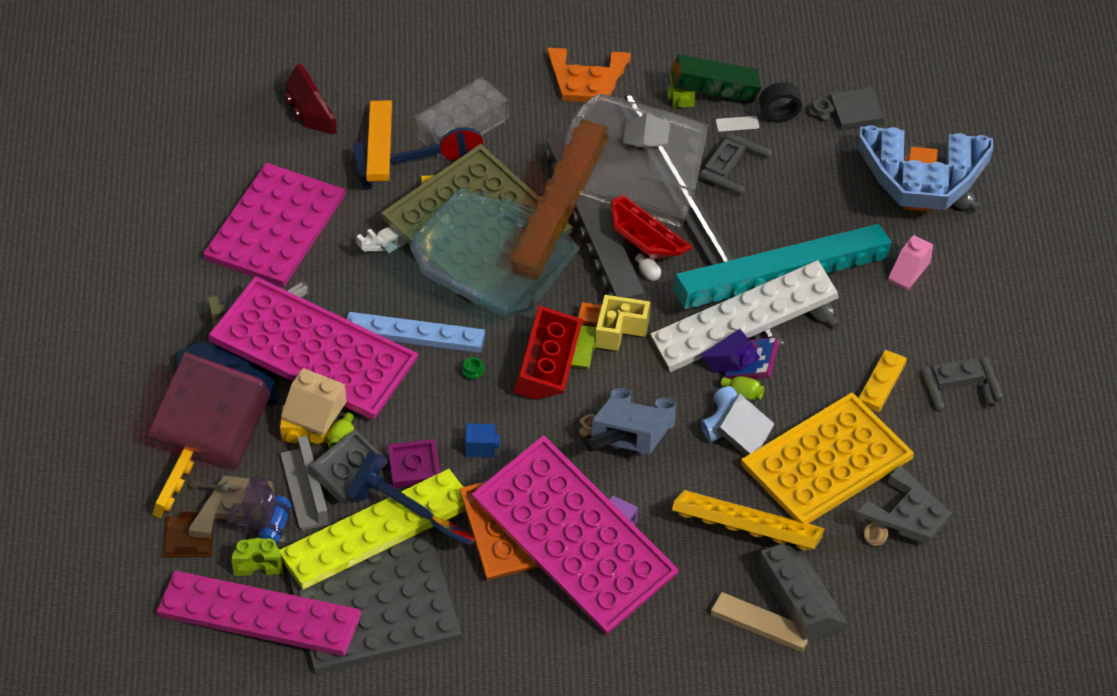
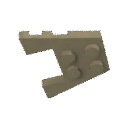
(220, 506)

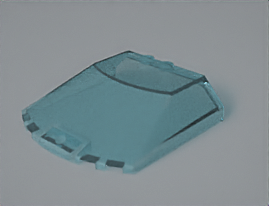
(470, 251)

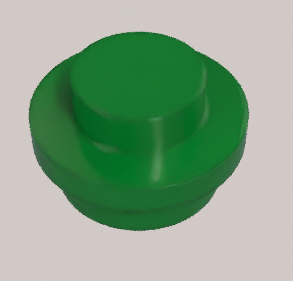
(473, 368)

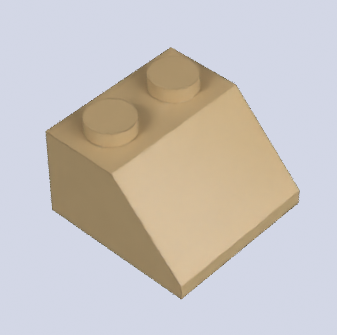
(314, 401)

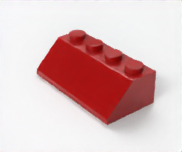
(548, 354)

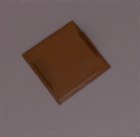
(177, 539)

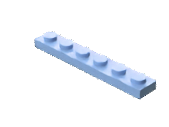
(422, 332)

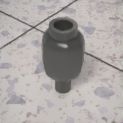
(967, 202)
(825, 314)

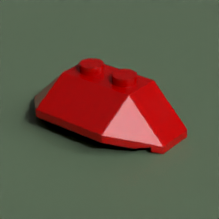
(645, 231)

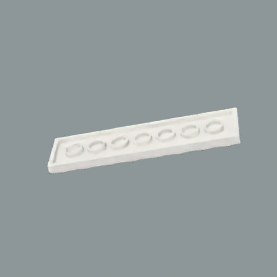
(751, 312)

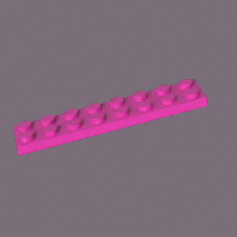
(259, 613)

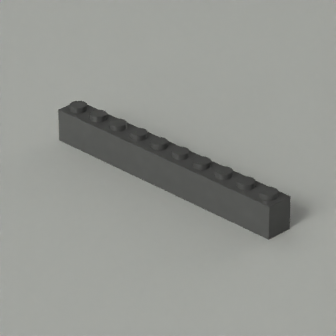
(600, 237)

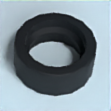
(784, 112)

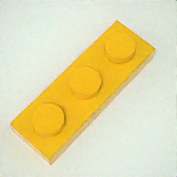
(882, 380)
(173, 484)

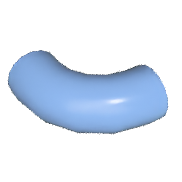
(723, 399)

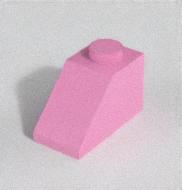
(911, 262)

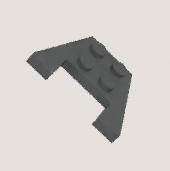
(916, 515)

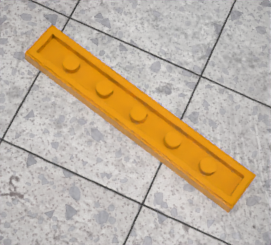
(379, 141)

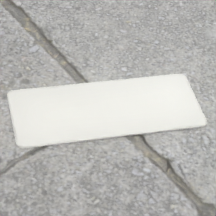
(737, 123)

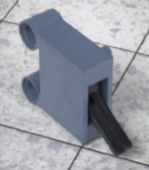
(631, 424)

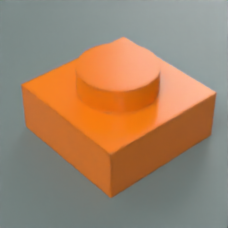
(589, 314)

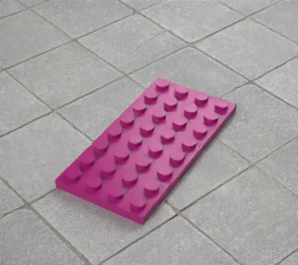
(294, 334)
(575, 534)

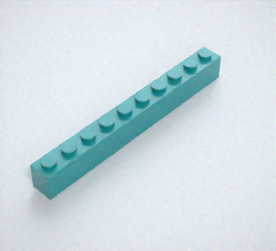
(743, 274)

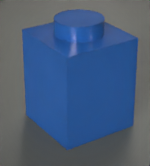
(481, 440)

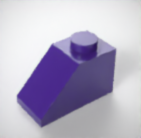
(731, 353)

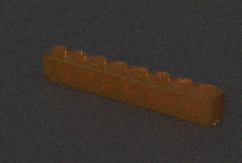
(559, 199)

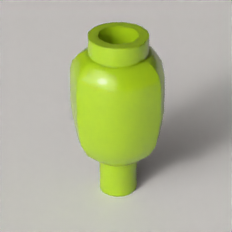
(746, 386)
(340, 429)

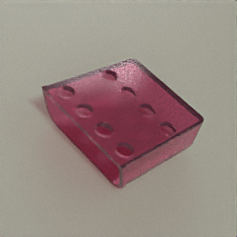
(209, 412)

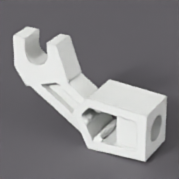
(386, 240)

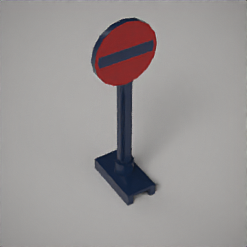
(452, 146)
(368, 478)

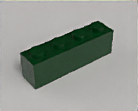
(715, 78)

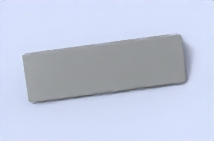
(303, 487)

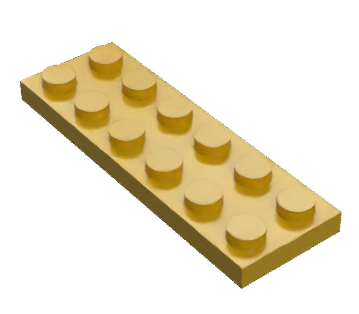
(752, 520)

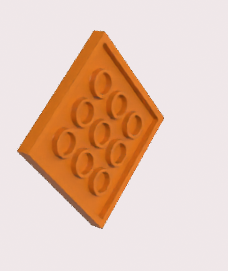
(496, 550)

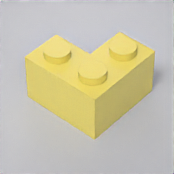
(618, 317)

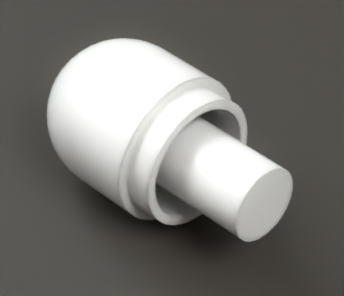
(648, 268)

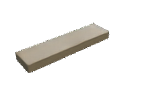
(758, 621)

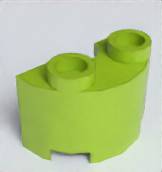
(255, 555)

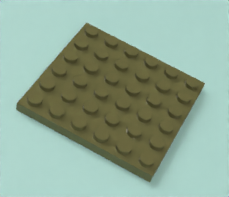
(475, 171)

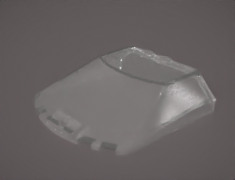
(651, 177)

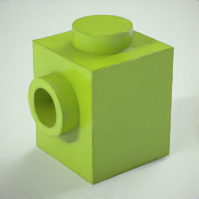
(679, 97)

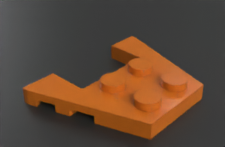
(585, 82)

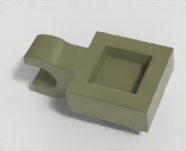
(216, 311)

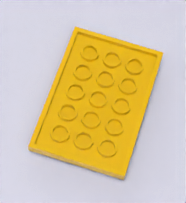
(827, 459)

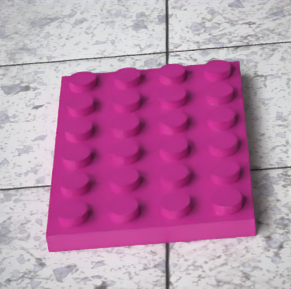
(274, 224)

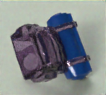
(262, 510)

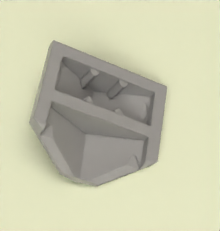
(646, 132)

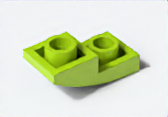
(585, 346)

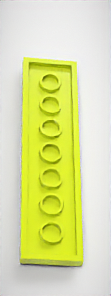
(371, 531)

